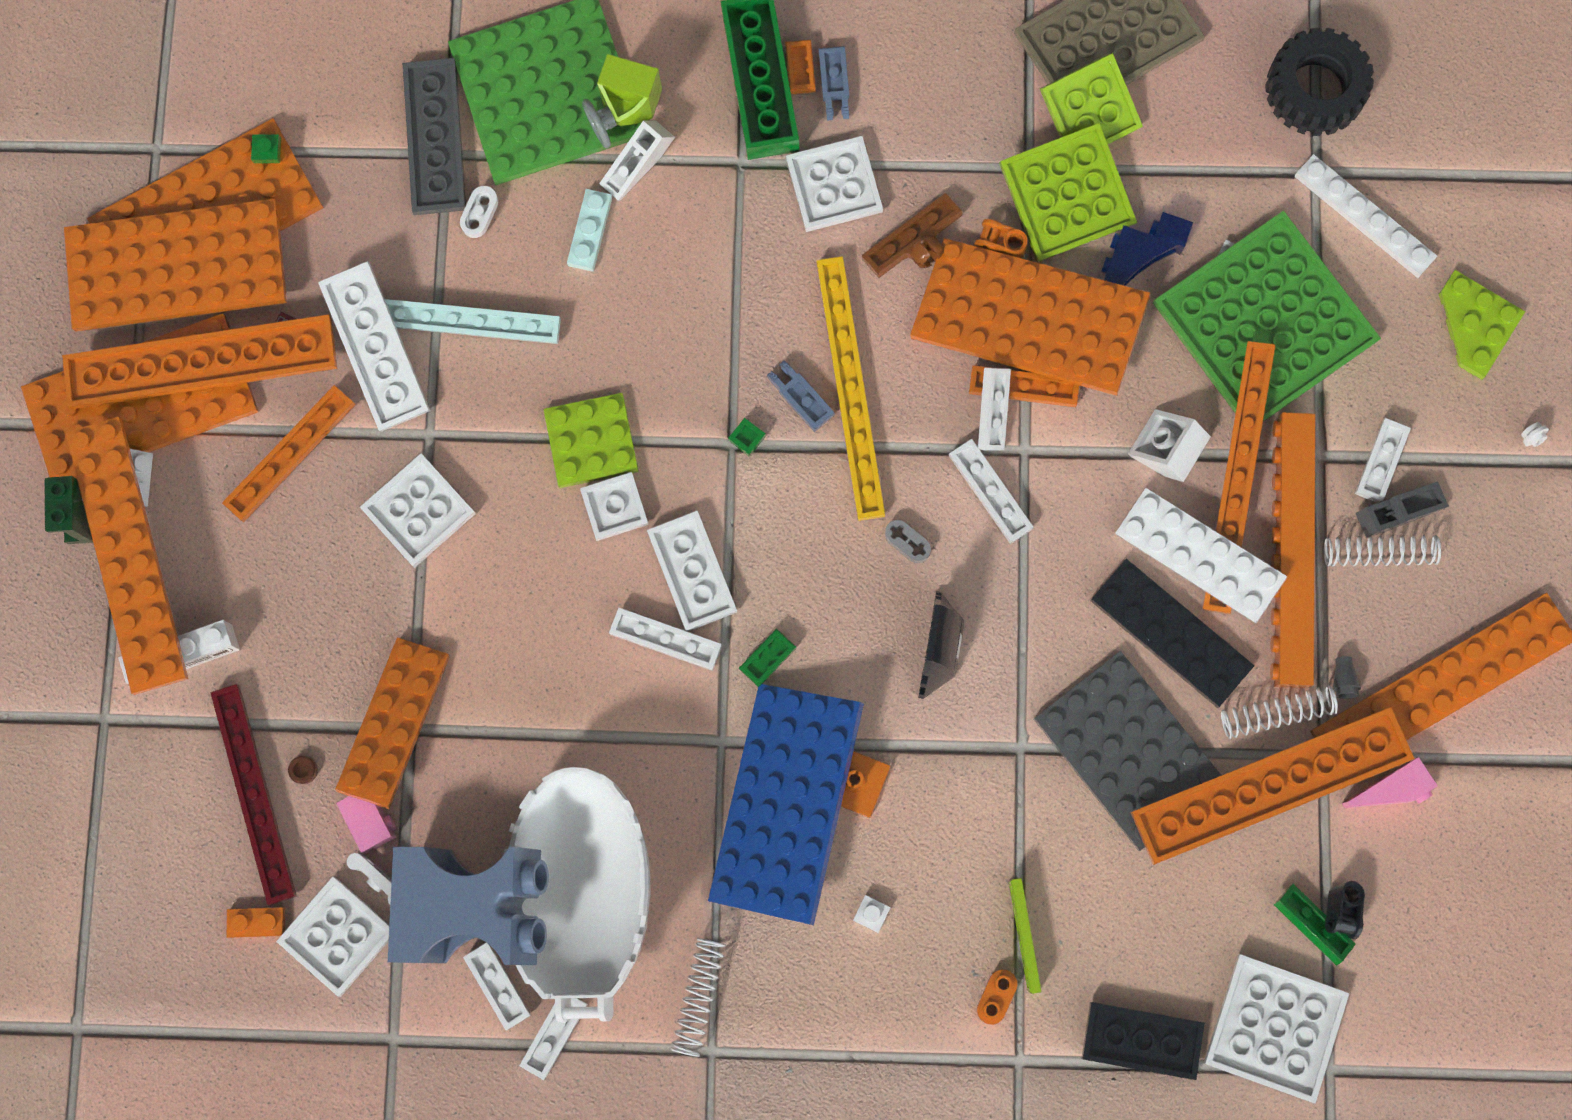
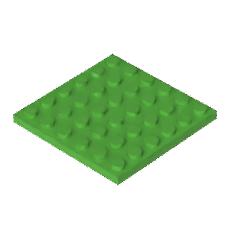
(530, 85)
(1269, 293)

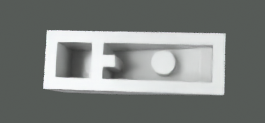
(637, 158)

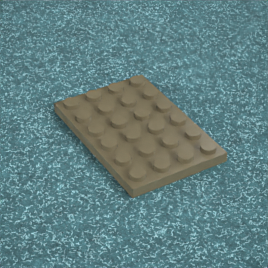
(1135, 31)

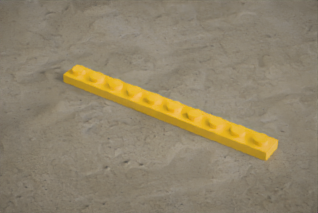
(850, 389)

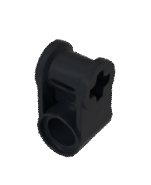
(1345, 914)

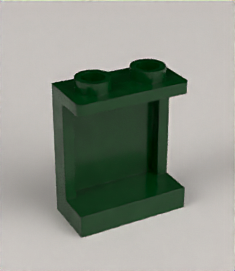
(66, 510)

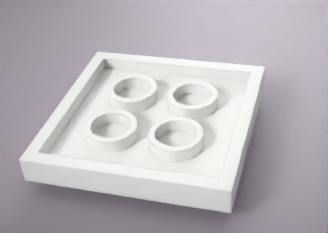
(834, 184)
(417, 510)
(336, 936)

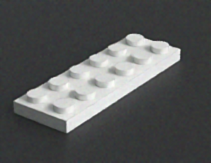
(374, 346)
(1201, 555)

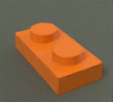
(255, 922)

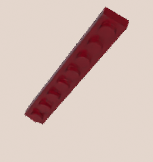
(253, 794)

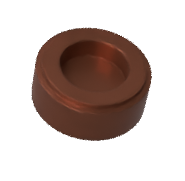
(302, 770)

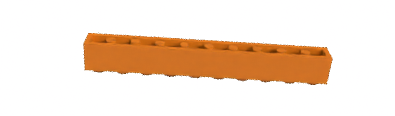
(1294, 550)

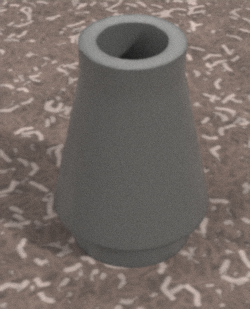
(1345, 678)

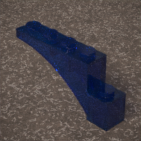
(1138, 250)

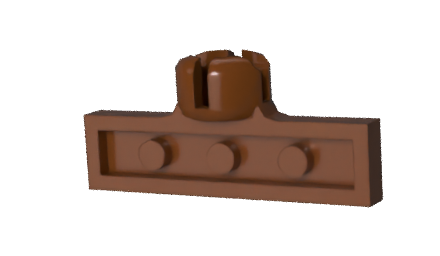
(914, 238)

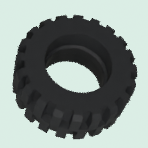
(1337, 55)

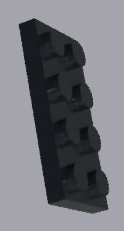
(1143, 1041)

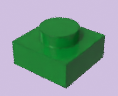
(266, 148)
(746, 437)

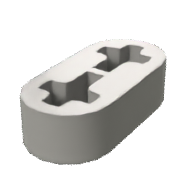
(911, 536)

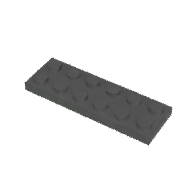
(434, 136)

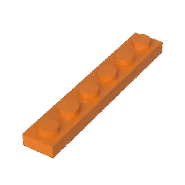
(288, 453)

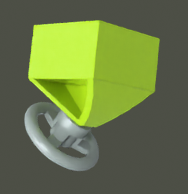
(628, 96)

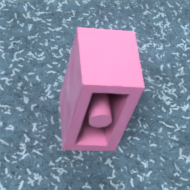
(367, 823)

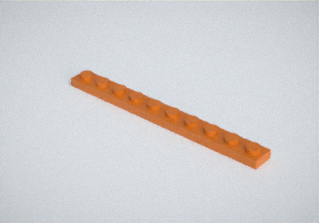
(1243, 451)

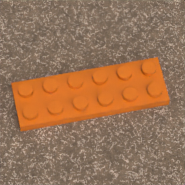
(392, 723)

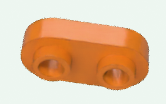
(994, 995)

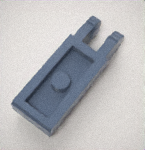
(834, 79)
(802, 398)

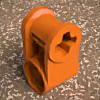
(1000, 238)

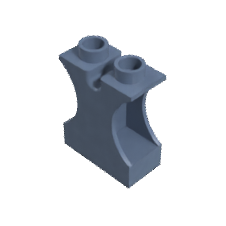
(444, 905)

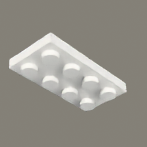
(692, 571)

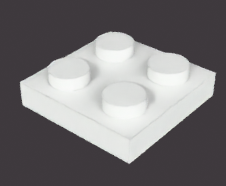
(614, 506)

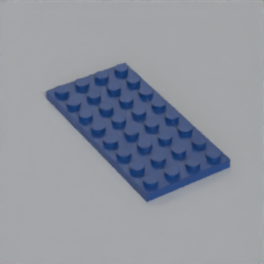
(786, 803)

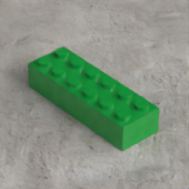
(760, 78)

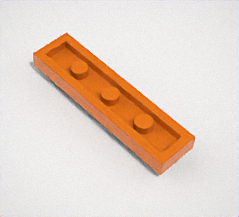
(1031, 388)

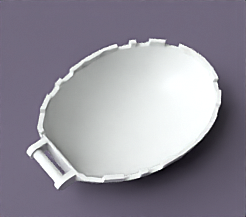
(594, 891)

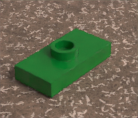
(767, 658)

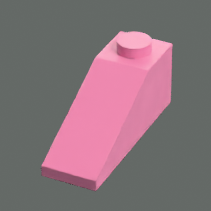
(1401, 786)

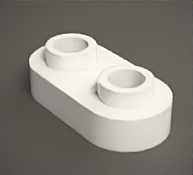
(477, 212)

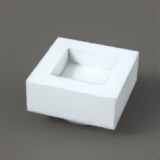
(871, 913)

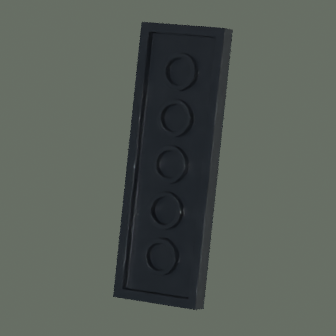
(1172, 633)

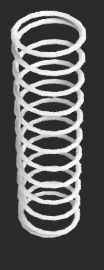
(1380, 547)
(1226, 721)
(680, 1049)

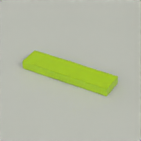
(1024, 936)

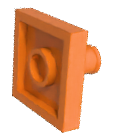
(864, 784)

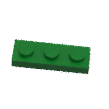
(1311, 923)

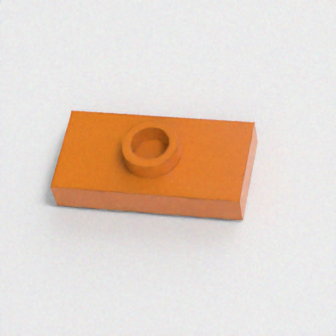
(800, 66)

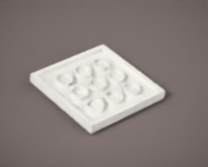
(1276, 1028)

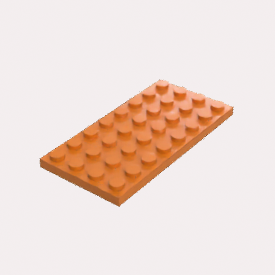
(225, 179)
(174, 265)
(1030, 316)
(147, 421)

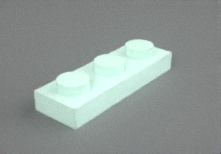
(589, 230)

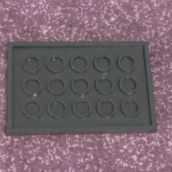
(1124, 743)

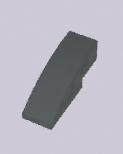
(1401, 509)

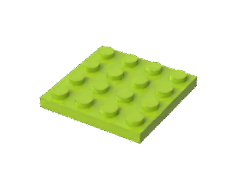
(1068, 192)

